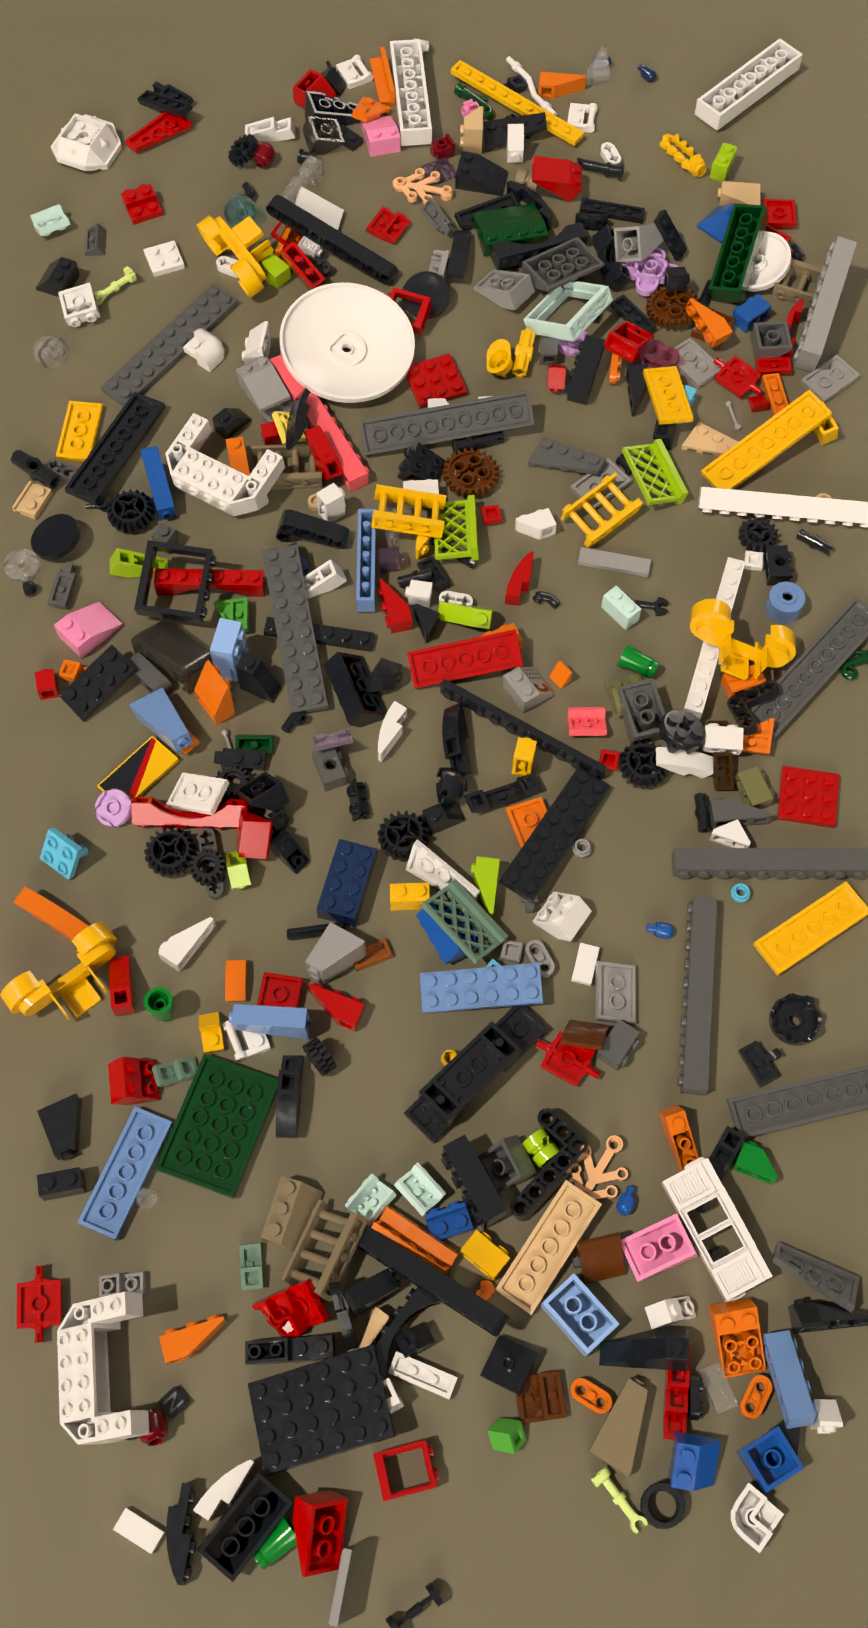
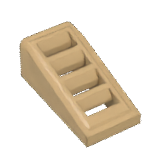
(375, 1325)

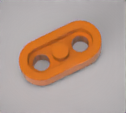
(614, 373)
(590, 1396)
(755, 1397)

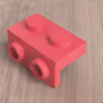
(586, 721)

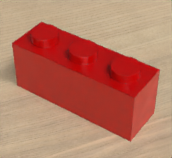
(302, 266)

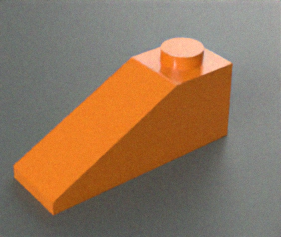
(237, 455)

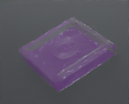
(332, 739)

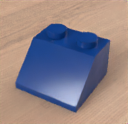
(770, 1460)
(693, 1461)

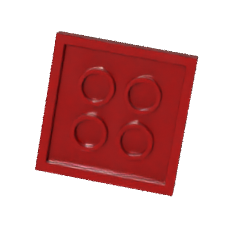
(435, 380)
(808, 796)

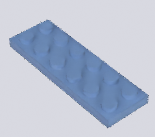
(481, 988)
(125, 1173)

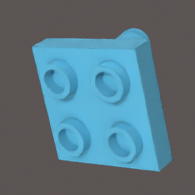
(62, 852)

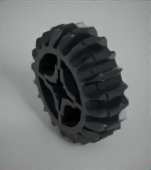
(131, 517)
(641, 755)
(391, 827)
(162, 842)

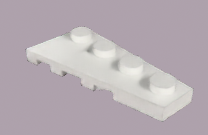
(434, 870)

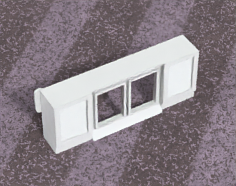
(737, 1270)

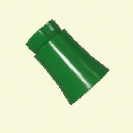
(637, 661)
(159, 1003)
(276, 1544)

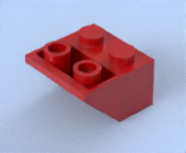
(313, 82)
(132, 1081)

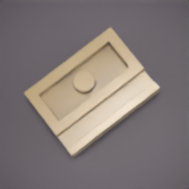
(32, 500)

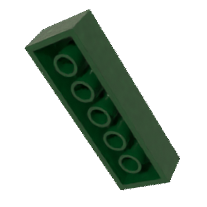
(738, 253)

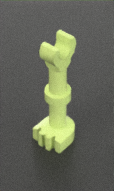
(129, 276)
(603, 1476)

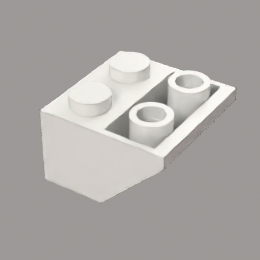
(562, 915)

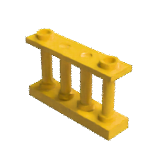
(407, 523)
(605, 527)

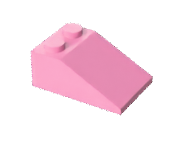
(381, 136)
(87, 628)
(658, 1248)

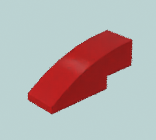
(519, 580)

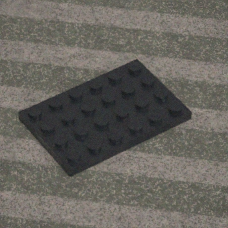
(320, 1410)

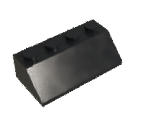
(349, 681)
(244, 1526)

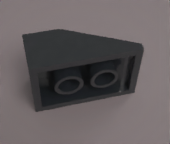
(479, 175)

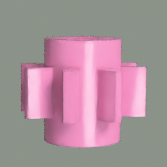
(468, 107)

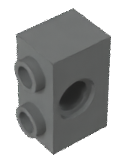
(330, 777)

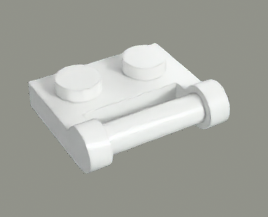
(350, 75)
(576, 116)
(256, 1043)

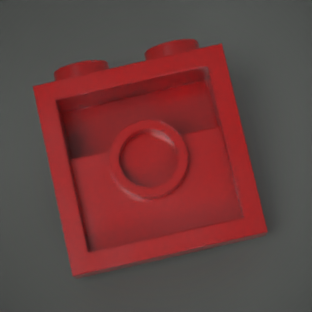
(141, 204)

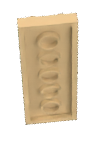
(548, 1247)

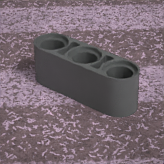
(148, 675)

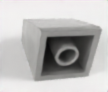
(636, 242)
(334, 954)

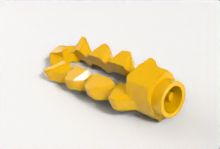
(694, 165)

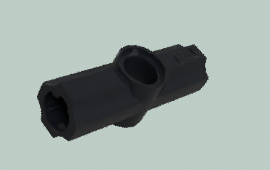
(35, 469)

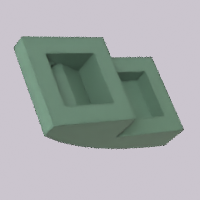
(176, 1072)
(251, 1266)

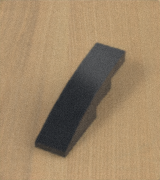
(459, 254)
(296, 421)

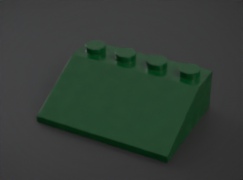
(514, 224)

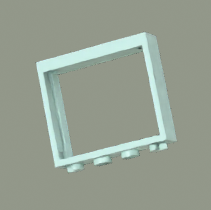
(598, 296)

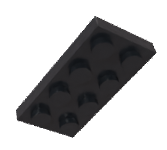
(98, 683)

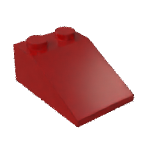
(557, 176)
(319, 1531)

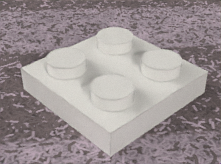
(164, 258)

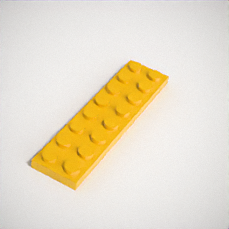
(767, 442)

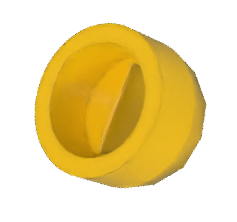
(451, 1053)

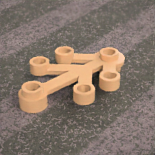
(404, 184)
(595, 1175)

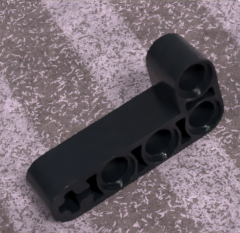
(312, 529)

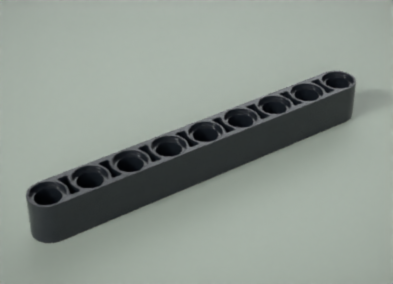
(332, 239)
(433, 1281)

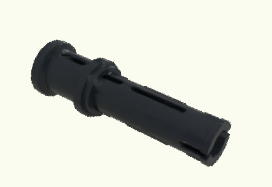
(607, 169)
(476, 442)

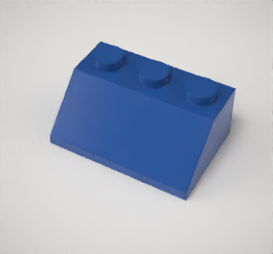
(445, 946)

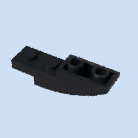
(454, 739)
(288, 1096)
(289, 1350)
(179, 1544)

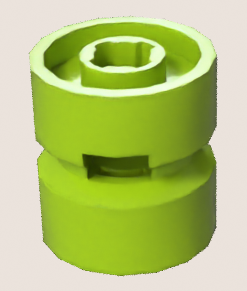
(540, 1147)

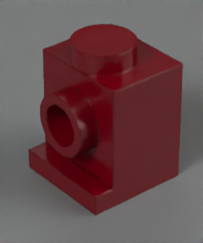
(443, 148)

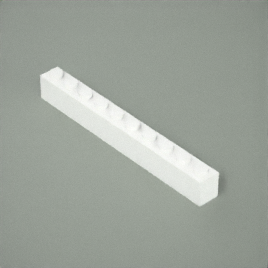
(783, 505)
(709, 653)

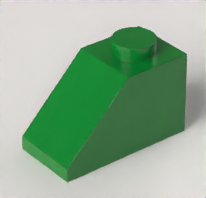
(754, 1163)

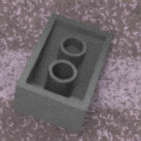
(641, 710)

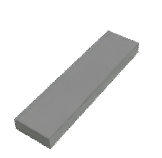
(614, 562)

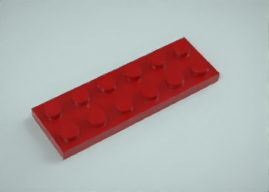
(465, 658)

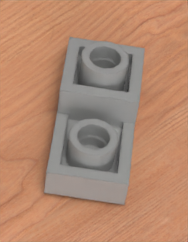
(120, 1283)

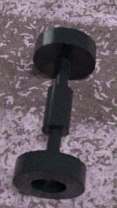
(417, 1608)

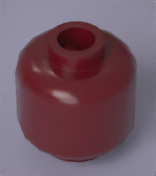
(264, 155)
(157, 1428)

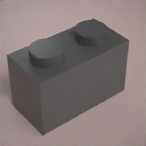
(618, 1044)

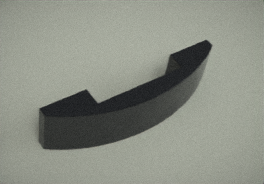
(528, 196)
(504, 795)

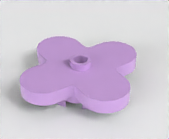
(649, 272)

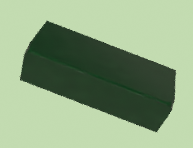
(255, 742)

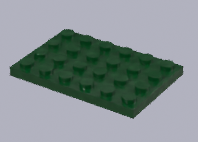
(218, 1126)

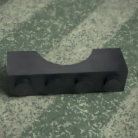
(615, 273)
(723, 1155)

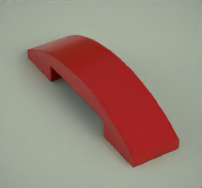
(793, 317)

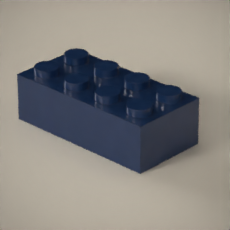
(347, 882)

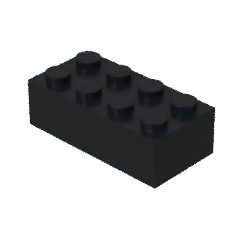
(474, 1182)

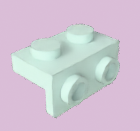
(49, 220)
(420, 1189)
(370, 1199)

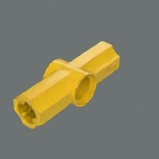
(523, 353)

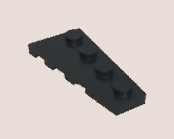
(496, 130)
(465, 219)

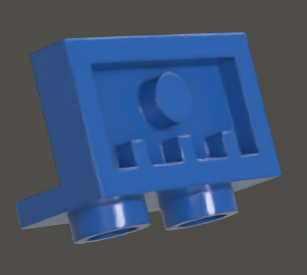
(449, 1221)

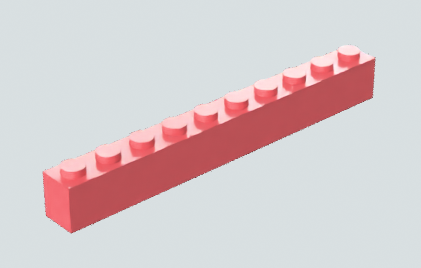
(355, 473)

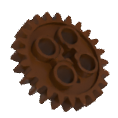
(669, 307)
(470, 467)

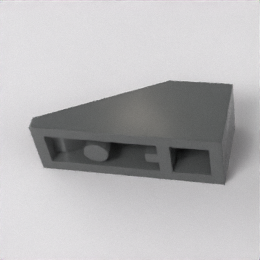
(728, 810)

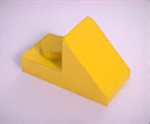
(211, 1033)

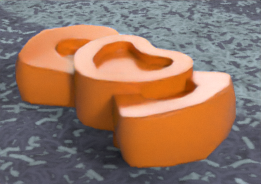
(486, 1289)

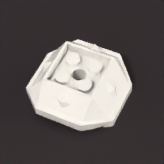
(87, 143)

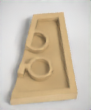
(708, 440)

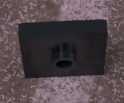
(509, 1365)

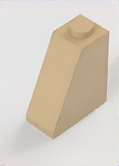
(738, 193)

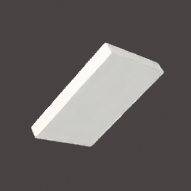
(319, 207)
(198, 793)

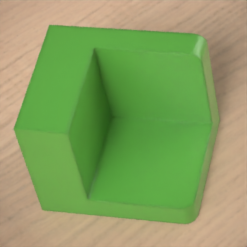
(506, 1435)

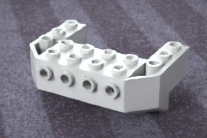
(215, 481)
(85, 1371)

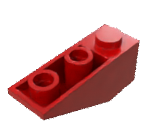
(323, 453)
(397, 610)
(121, 986)
(341, 1009)

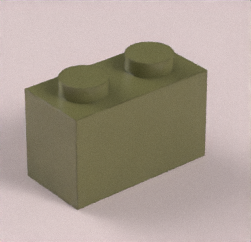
(753, 788)

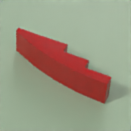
(675, 1402)

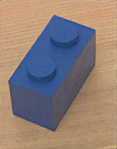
(752, 311)

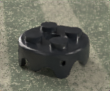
(678, 738)
(804, 1010)

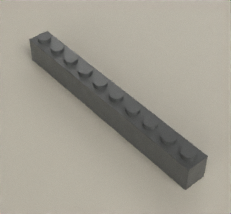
(770, 863)
(698, 996)

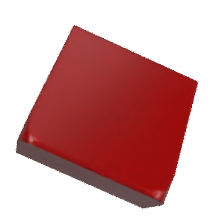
(758, 403)
(609, 759)

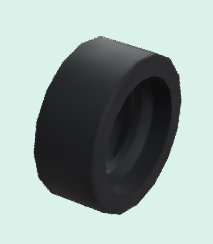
(679, 1500)

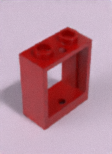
(426, 305)
(627, 341)
(382, 1475)

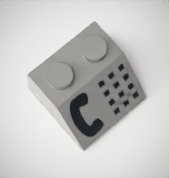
(526, 687)

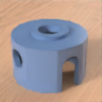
(781, 609)

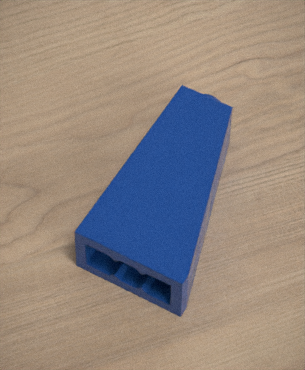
(158, 483)

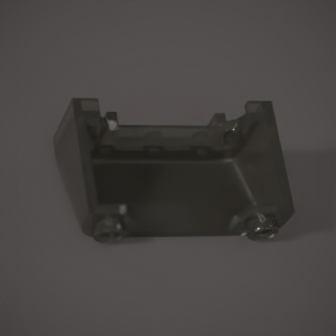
(173, 652)

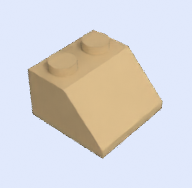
(472, 131)

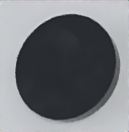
(429, 285)
(55, 537)

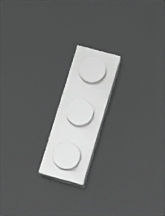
(422, 1375)

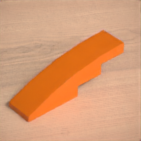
(49, 913)

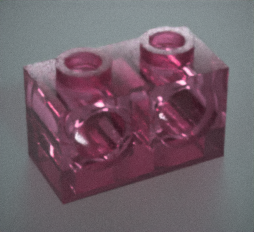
(662, 353)

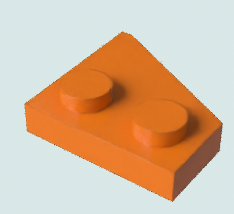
(369, 109)
(761, 740)

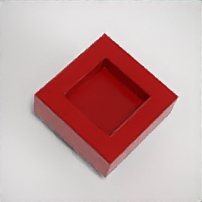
(491, 515)

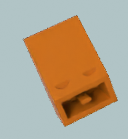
(214, 694)
(737, 1337)

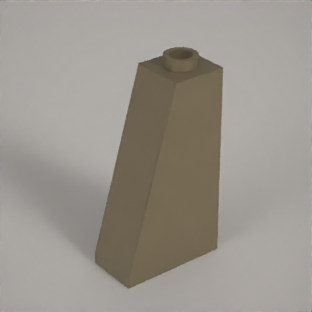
(620, 1431)

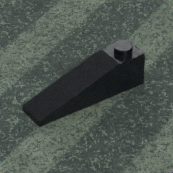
(318, 105)
(820, 1317)
(654, 1349)

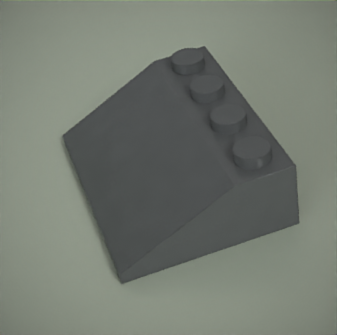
(561, 265)

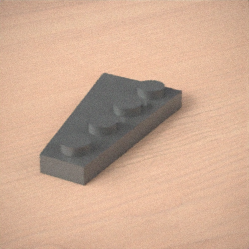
(558, 455)
(823, 1277)

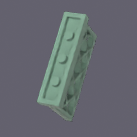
(473, 915)

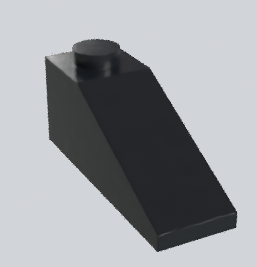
(636, 385)

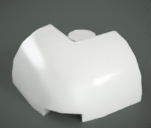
(205, 349)
(754, 1517)

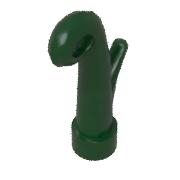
(462, 91)
(852, 663)

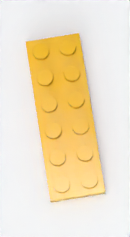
(811, 928)

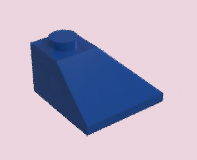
(716, 222)

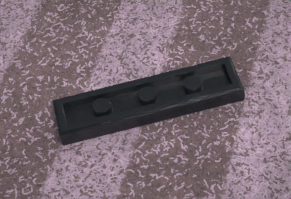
(164, 103)
(614, 210)

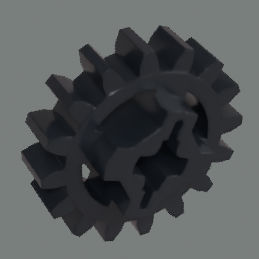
(243, 150)
(757, 534)

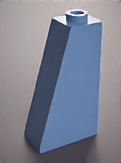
(162, 719)
(272, 1020)

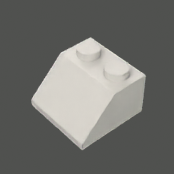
(257, 343)

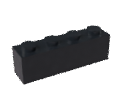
(585, 371)

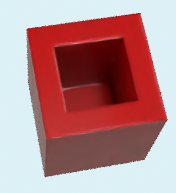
(270, 434)
(46, 684)

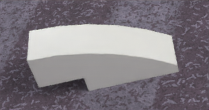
(272, 130)
(391, 729)
(683, 764)
(224, 1490)

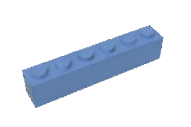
(365, 562)

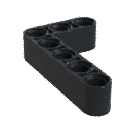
(552, 1167)

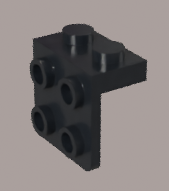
(421, 463)

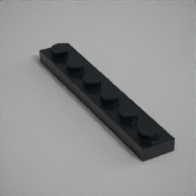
(332, 636)

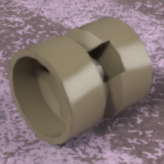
(525, 178)

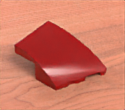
(293, 1309)

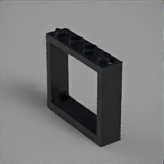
(146, 576)

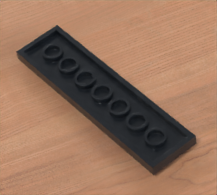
(114, 448)
(554, 834)

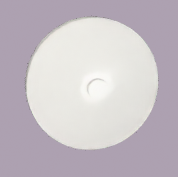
(771, 263)

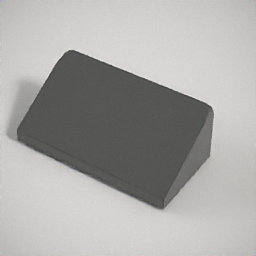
(95, 241)

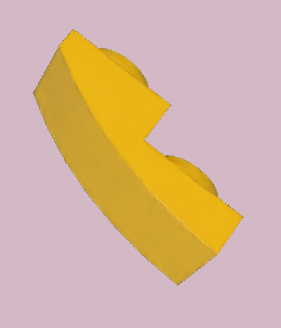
(422, 546)

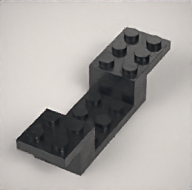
(473, 1069)

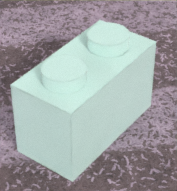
(621, 607)

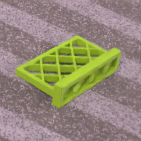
(666, 470)
(470, 531)

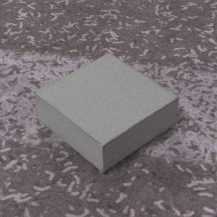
(511, 951)

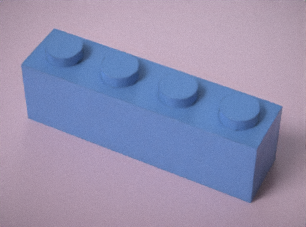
(788, 1379)

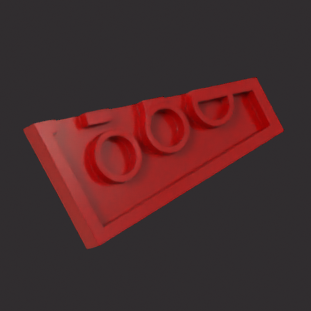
(158, 130)

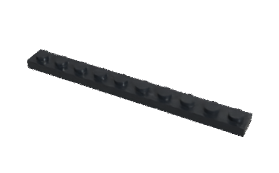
(522, 729)

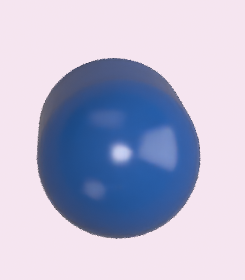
(661, 929)
(626, 1201)

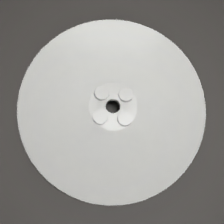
(350, 318)

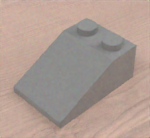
(506, 288)
(262, 384)

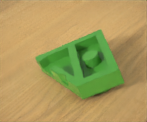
(235, 610)

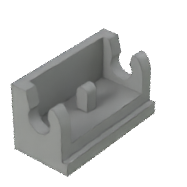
(440, 264)

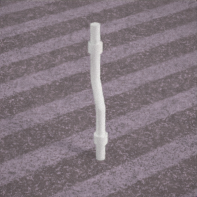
(517, 67)

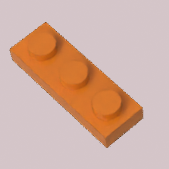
(774, 392)

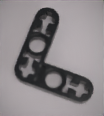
(770, 690)

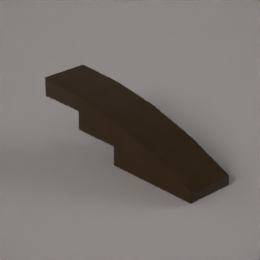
(722, 766)

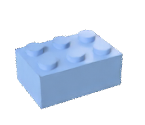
(228, 647)
(579, 1315)

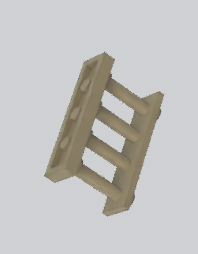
(805, 272)
(295, 479)
(340, 1257)

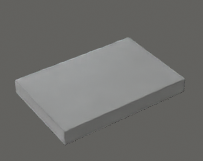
(696, 363)
(830, 378)
(590, 481)
(615, 992)
(340, 1588)

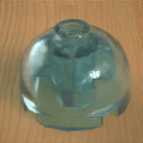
(238, 208)

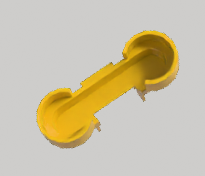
(221, 237)
(713, 624)
(94, 950)

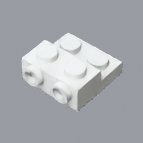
(79, 305)

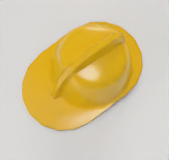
(499, 358)

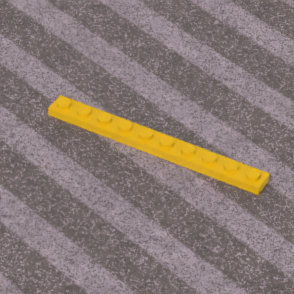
(515, 101)

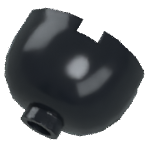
(450, 785)

